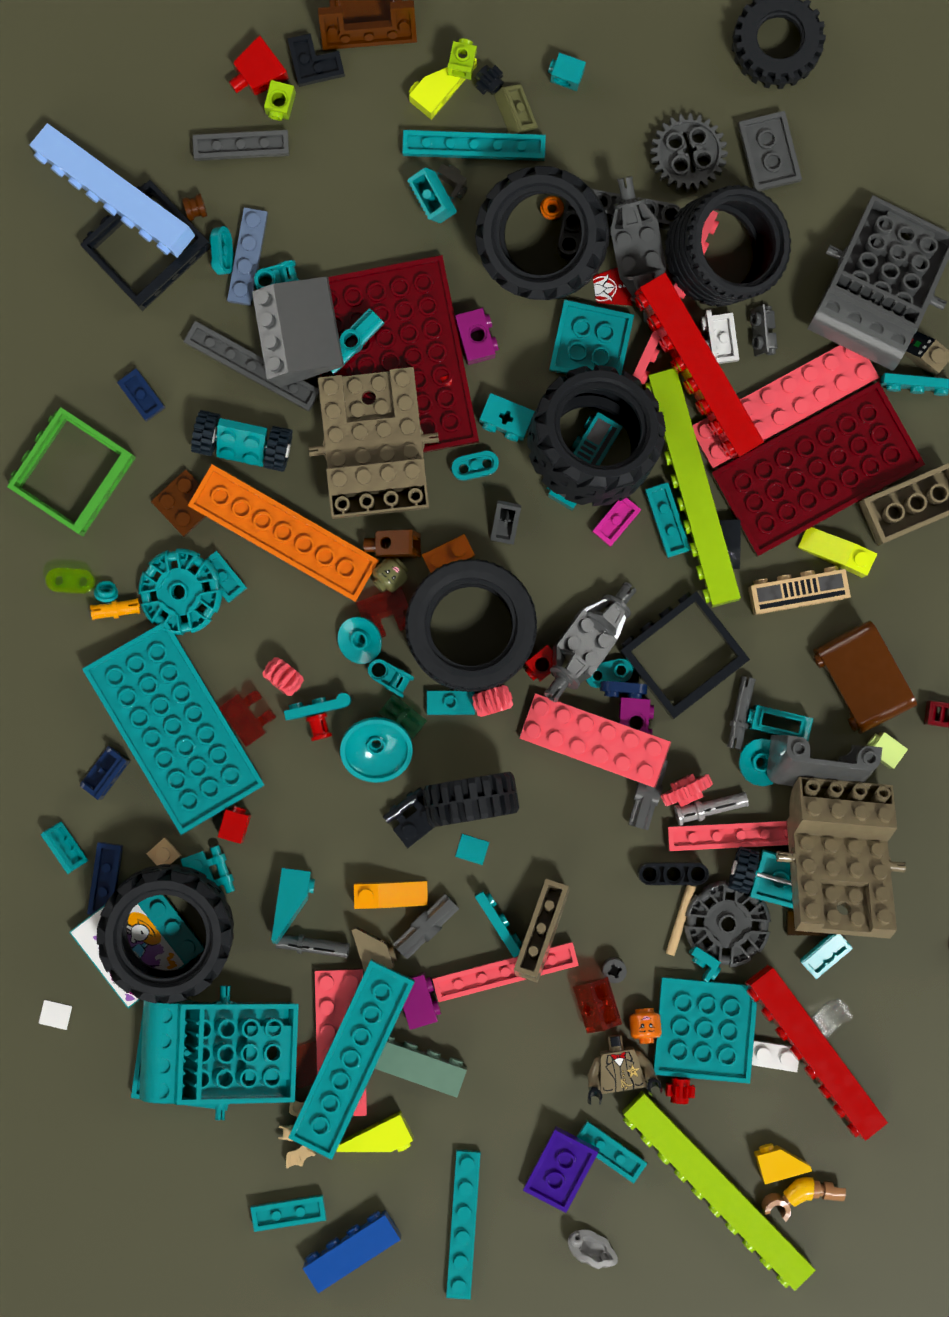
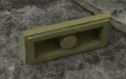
(515, 109)

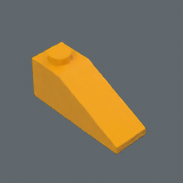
(390, 894)

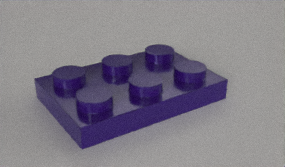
(561, 1169)

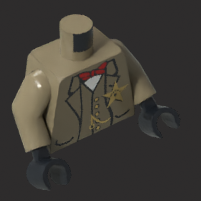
(620, 1070)

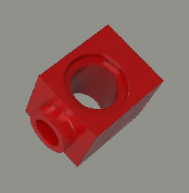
(533, 673)
(234, 824)

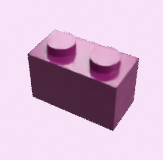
(419, 1006)

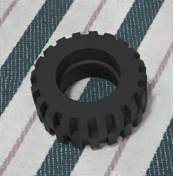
(470, 799)

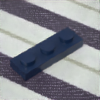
(104, 875)

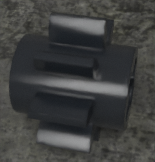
(489, 79)

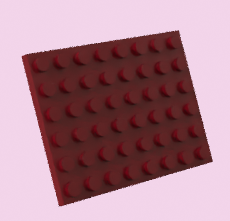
(416, 333)

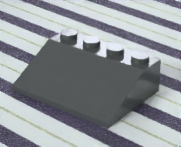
(297, 330)

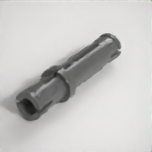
(741, 713)
(311, 945)

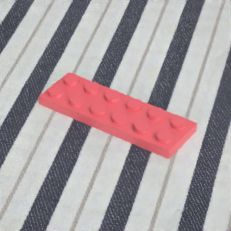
(595, 740)
(332, 999)

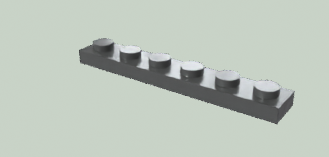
(247, 364)

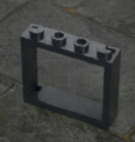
(111, 223)
(666, 616)

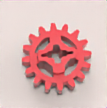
(686, 790)

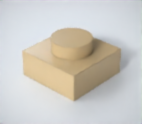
(163, 853)

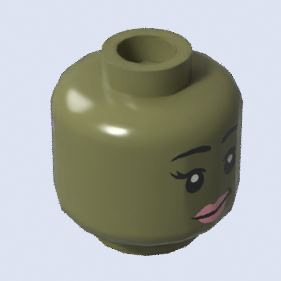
(390, 574)

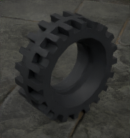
(769, 69)

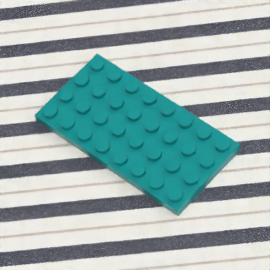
(173, 727)

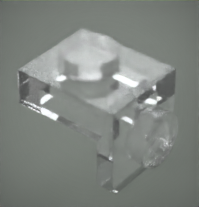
(831, 1016)

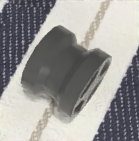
(612, 966)

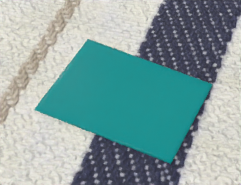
(472, 849)

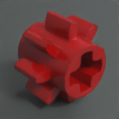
(680, 1090)

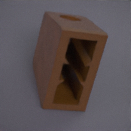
(403, 544)

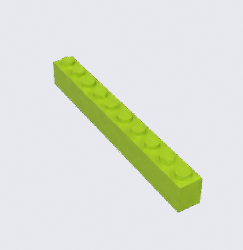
(694, 491)
(718, 1190)

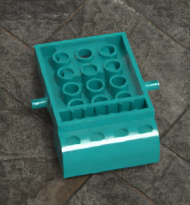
(218, 1052)

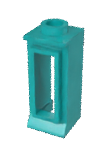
(756, 715)

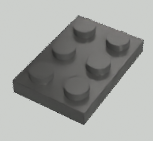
(769, 151)

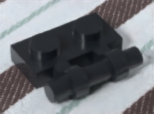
(416, 825)

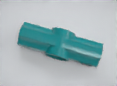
(363, 329)

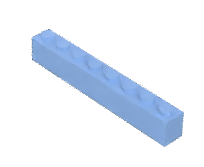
(112, 190)

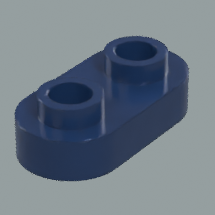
(612, 689)

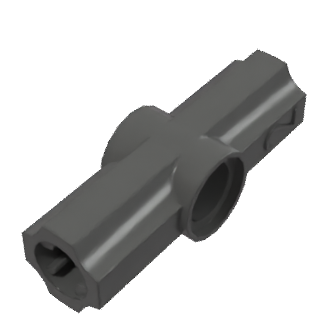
(645, 801)
(426, 926)

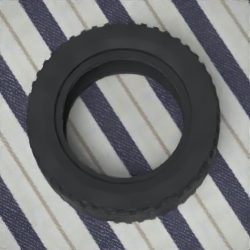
(462, 575)

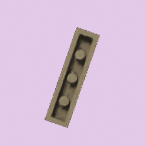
(541, 930)

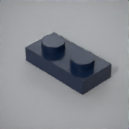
(141, 395)

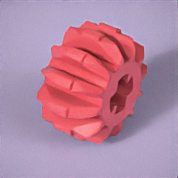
(283, 676)
(492, 701)

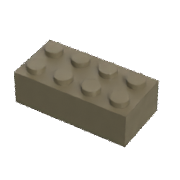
(908, 505)

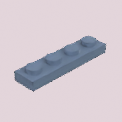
(247, 256)

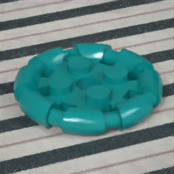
(193, 587)

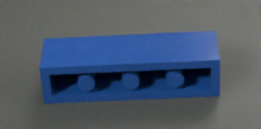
(351, 1251)

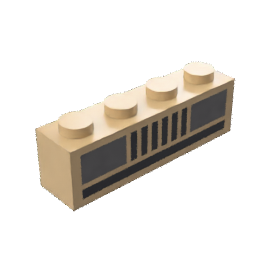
(799, 591)

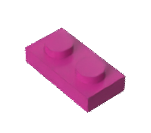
(616, 521)

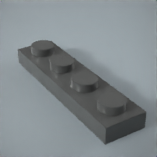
(241, 145)

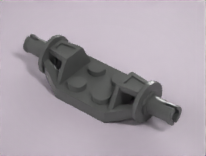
(636, 240)
(588, 641)

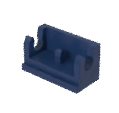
(104, 773)

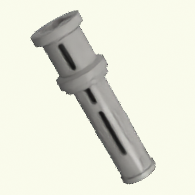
(699, 809)

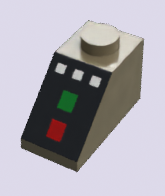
(927, 354)
(373, 948)

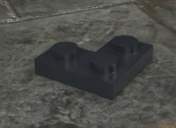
(313, 68)

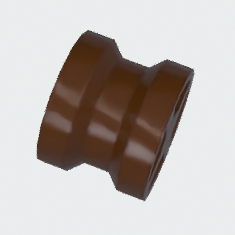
(194, 207)

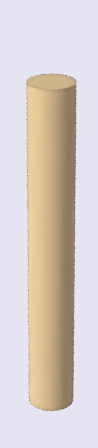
(680, 920)

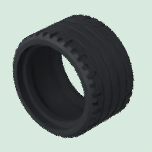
(768, 236)

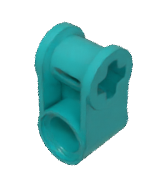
(277, 273)
(391, 677)

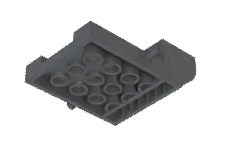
(882, 283)

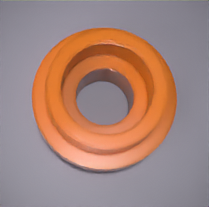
(552, 200)

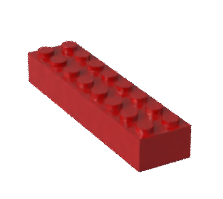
(698, 367)

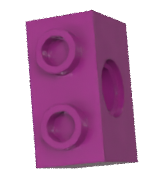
(476, 350)
(636, 707)

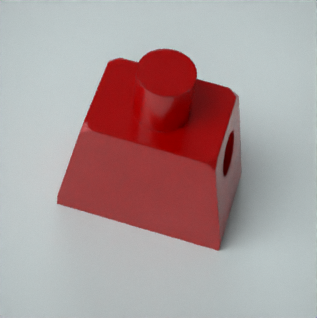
(257, 68)

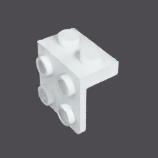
(720, 336)

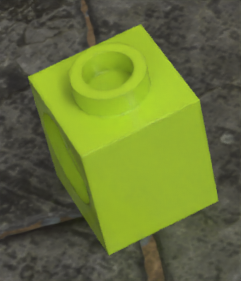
(276, 91)

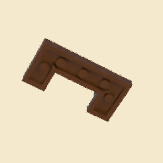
(367, 23)

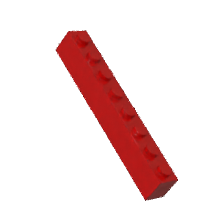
(816, 1053)

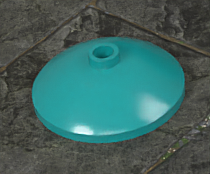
(376, 761)

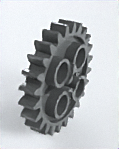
(668, 156)

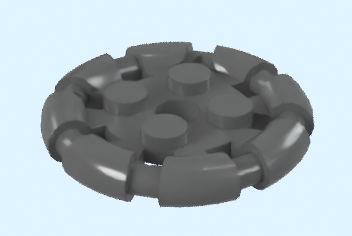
(712, 926)

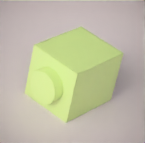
(891, 749)

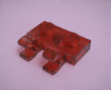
(384, 606)
(242, 718)

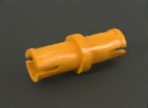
(115, 609)

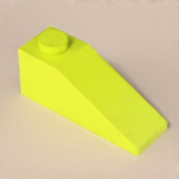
(434, 91)
(838, 551)
(382, 1136)

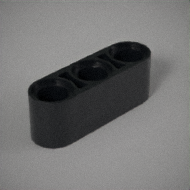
(684, 873)

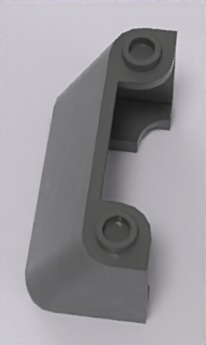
(791, 759)

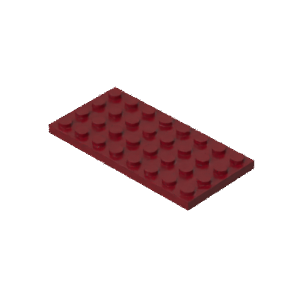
(817, 469)

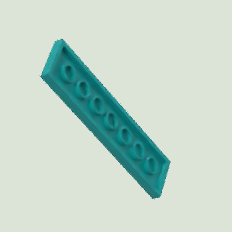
(351, 1059)

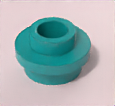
(106, 591)

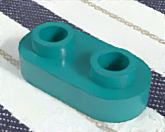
(221, 250)
(475, 466)
(609, 672)

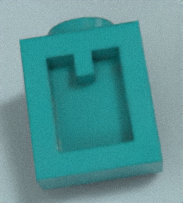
(702, 959)

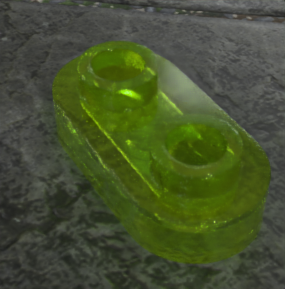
(71, 580)

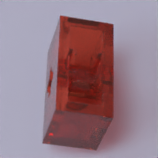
(597, 1005)

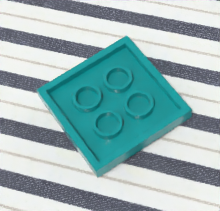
(590, 338)

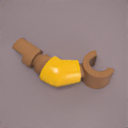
(799, 1191)

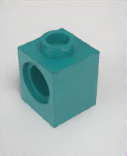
(567, 71)

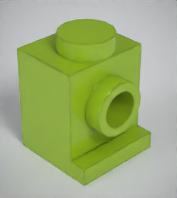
(459, 66)

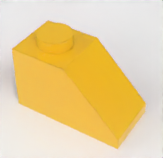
(778, 1163)

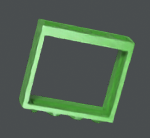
(43, 442)

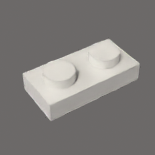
(774, 1056)

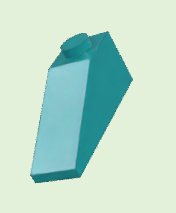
(292, 896)

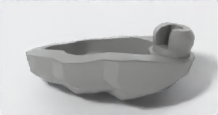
(592, 1249)

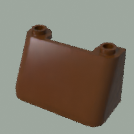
(865, 676)

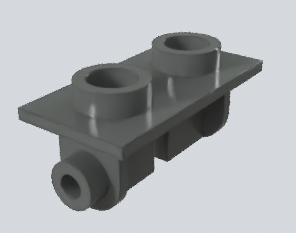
(762, 319)

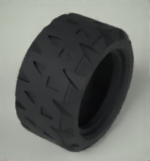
(493, 220)
(624, 399)
(157, 984)

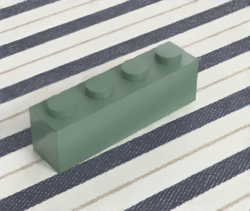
(422, 1067)

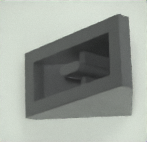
(505, 522)

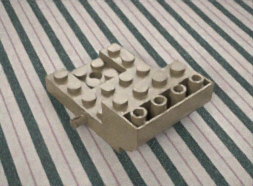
(373, 448)
(842, 857)

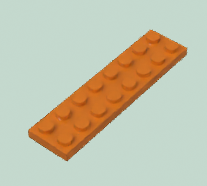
(283, 533)

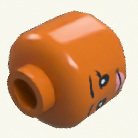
(645, 1025)

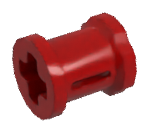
(319, 727)

